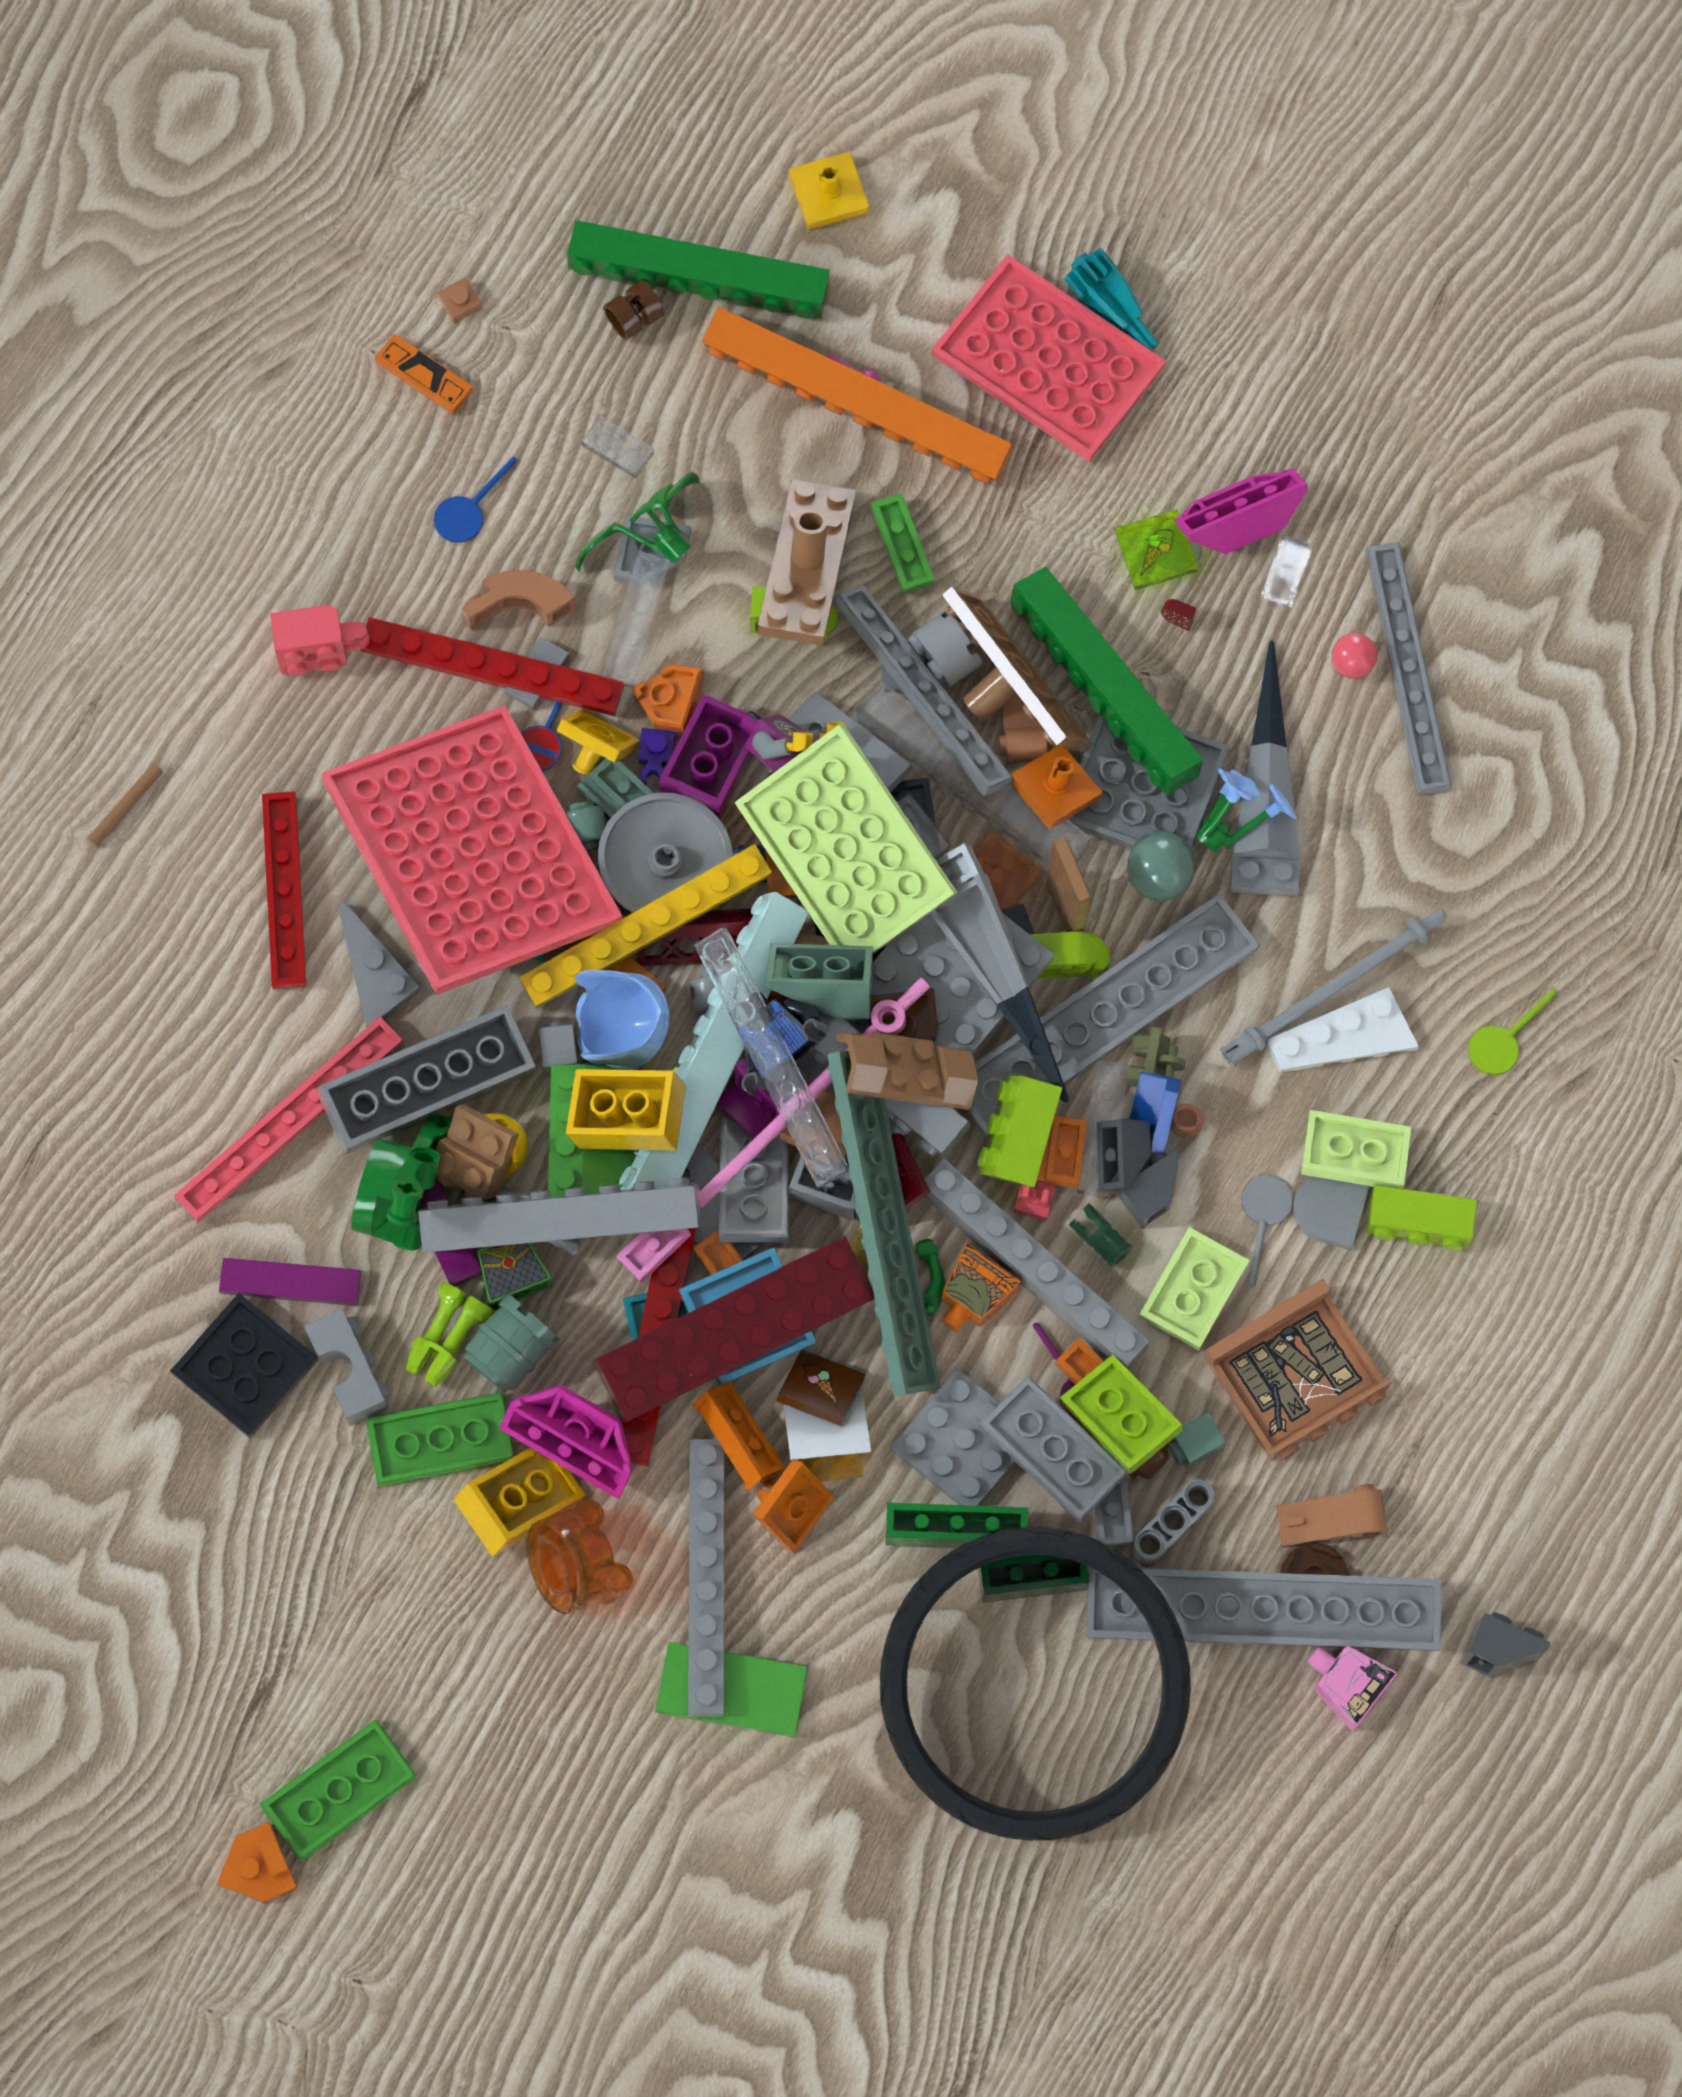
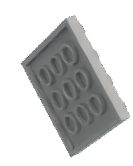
(1131, 801)

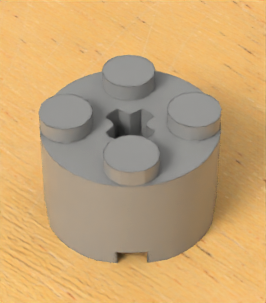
(945, 650)

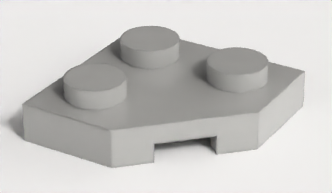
(629, 547)

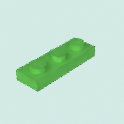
(902, 543)

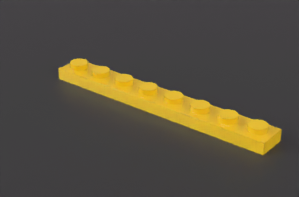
(646, 925)

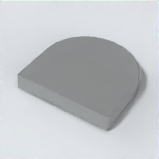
(1330, 1210)

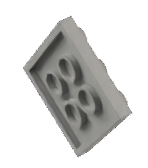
(950, 1445)

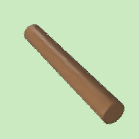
(124, 805)

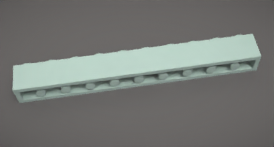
(716, 1043)

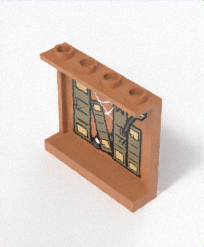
(1296, 1371)

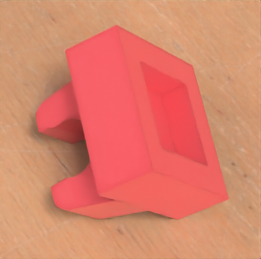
(1035, 1201)

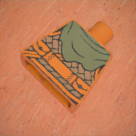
(976, 1289)

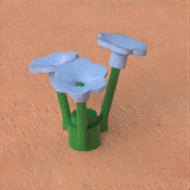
(1215, 831)

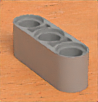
(1183, 1509)

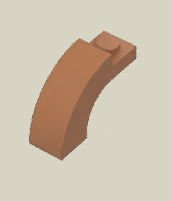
(519, 590)

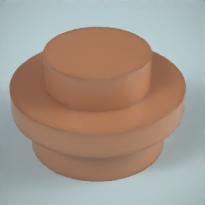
(1186, 1120)

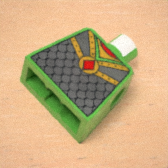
(512, 1271)

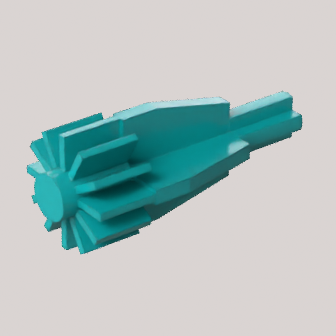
(1109, 295)

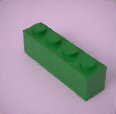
(947, 1524)

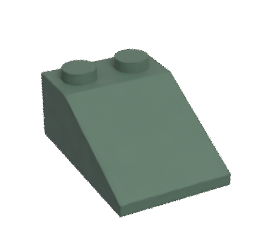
(826, 976)

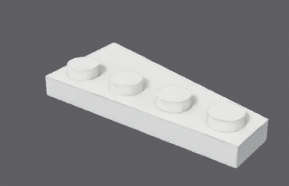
(1355, 1031)

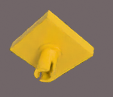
(829, 190)
(597, 739)

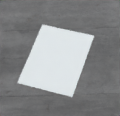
(819, 1438)

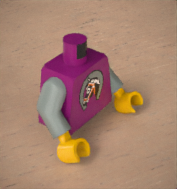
(778, 739)

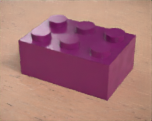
(709, 756)

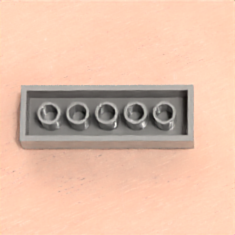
(426, 1079)

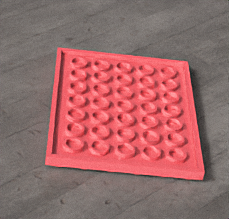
(471, 849)

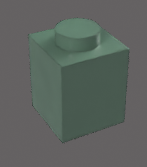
(1197, 1442)

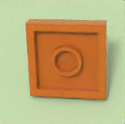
(1055, 786)
(792, 1505)

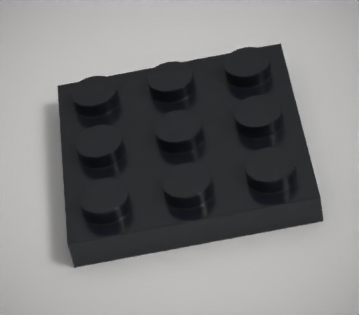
(244, 1365)

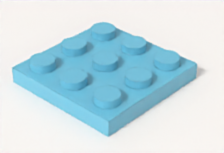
(730, 1279)

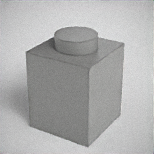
(557, 1045)

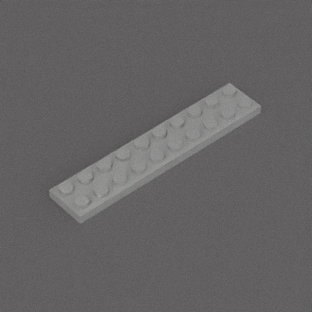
(1122, 1001)
(1277, 1609)

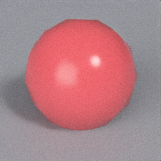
(1354, 655)

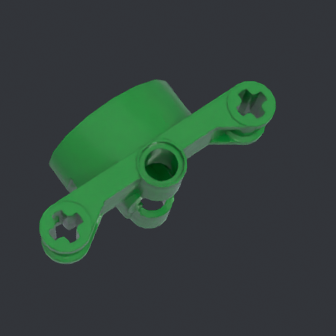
(395, 1186)

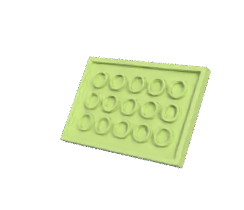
(845, 844)

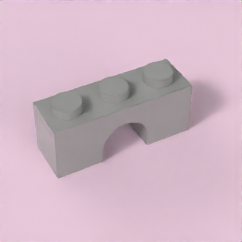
(336, 1339)

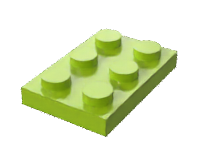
(1121, 1414)

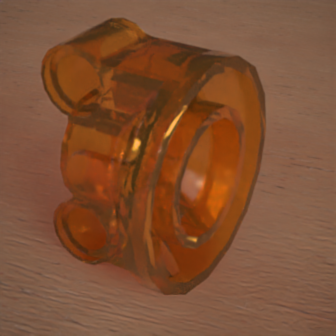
(575, 1560)

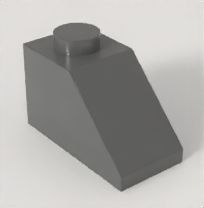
(1122, 1151)

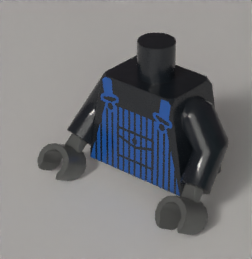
(800, 1029)

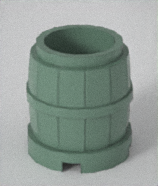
(509, 1344)

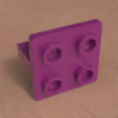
(748, 1112)

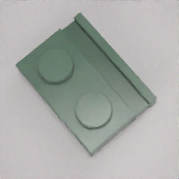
(612, 786)

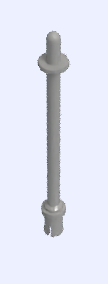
(1255, 1038)

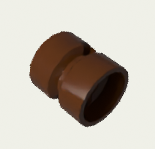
(623, 314)

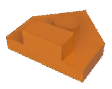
(671, 696)
(257, 1866)

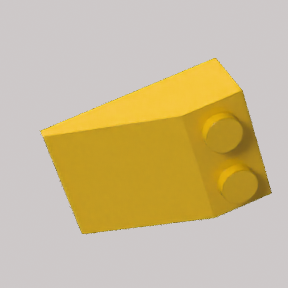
(514, 1496)

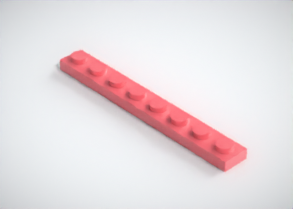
(282, 1123)

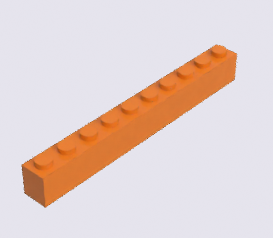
(857, 394)

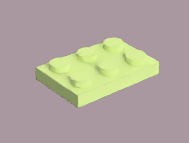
(1355, 1150)
(1194, 1288)

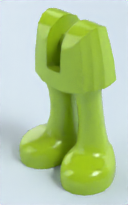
(427, 1347)

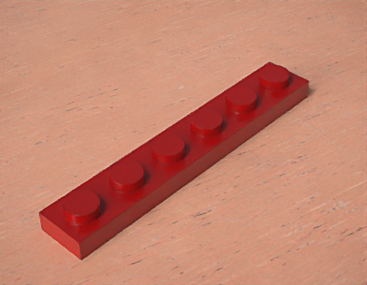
(284, 890)

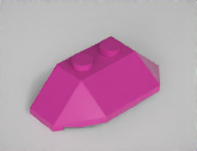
(1243, 511)
(572, 1435)

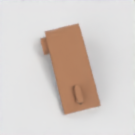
(1022, 735)
(1334, 1516)

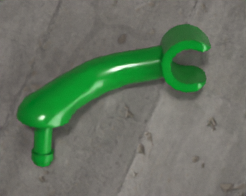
(927, 1250)

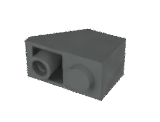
(1152, 1189)

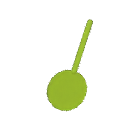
(1495, 1048)

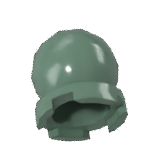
(1160, 865)

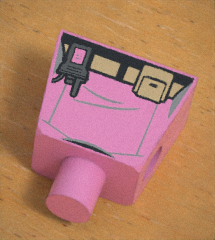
(1350, 1683)

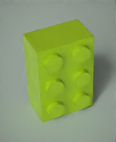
(1019, 1130)

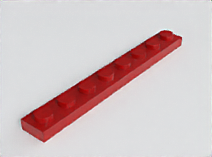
(493, 666)
(660, 1308)

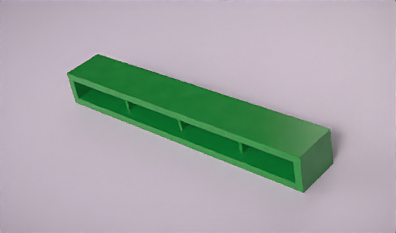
(698, 269)
(1106, 681)

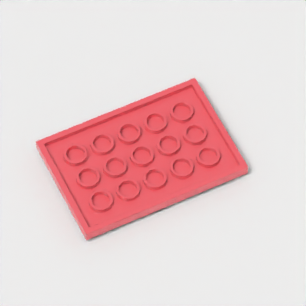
(1048, 358)

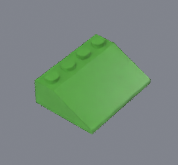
(567, 1163)

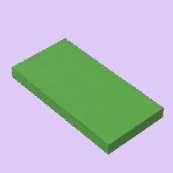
(439, 1439)
(757, 1691)
(338, 1790)

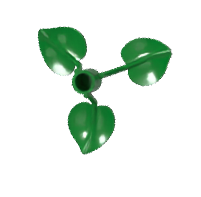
(667, 539)

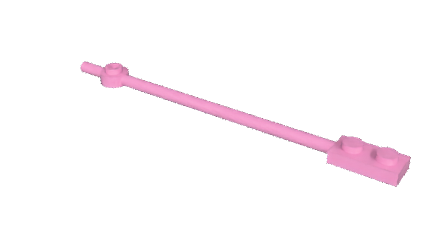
(651, 1249)

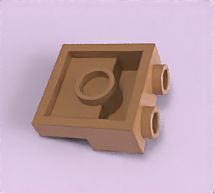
(475, 1153)

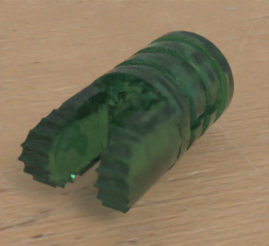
(1105, 1240)

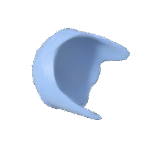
(620, 1018)

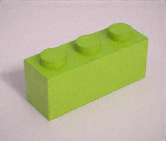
(1421, 1217)

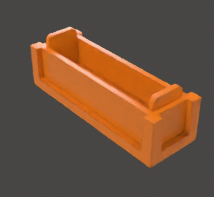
(739, 1435)

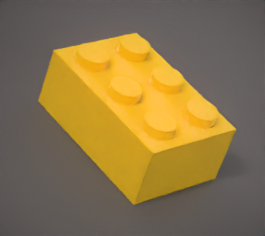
(626, 1109)

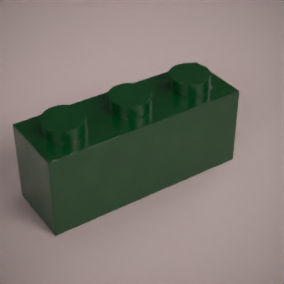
(1031, 1577)

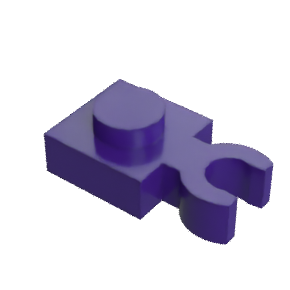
(655, 751)

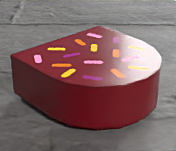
(1178, 613)

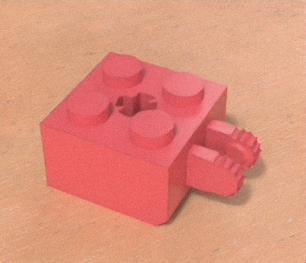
(314, 639)

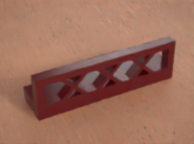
(700, 927)

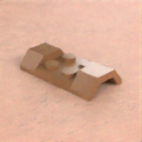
(910, 1070)

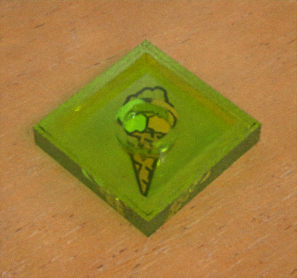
(1155, 550)

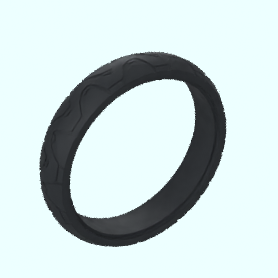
(1166, 1732)

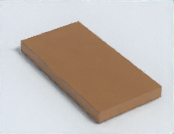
(1068, 887)

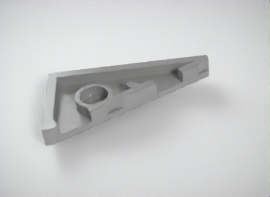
(378, 976)

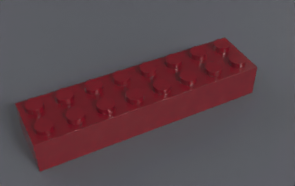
(734, 1329)

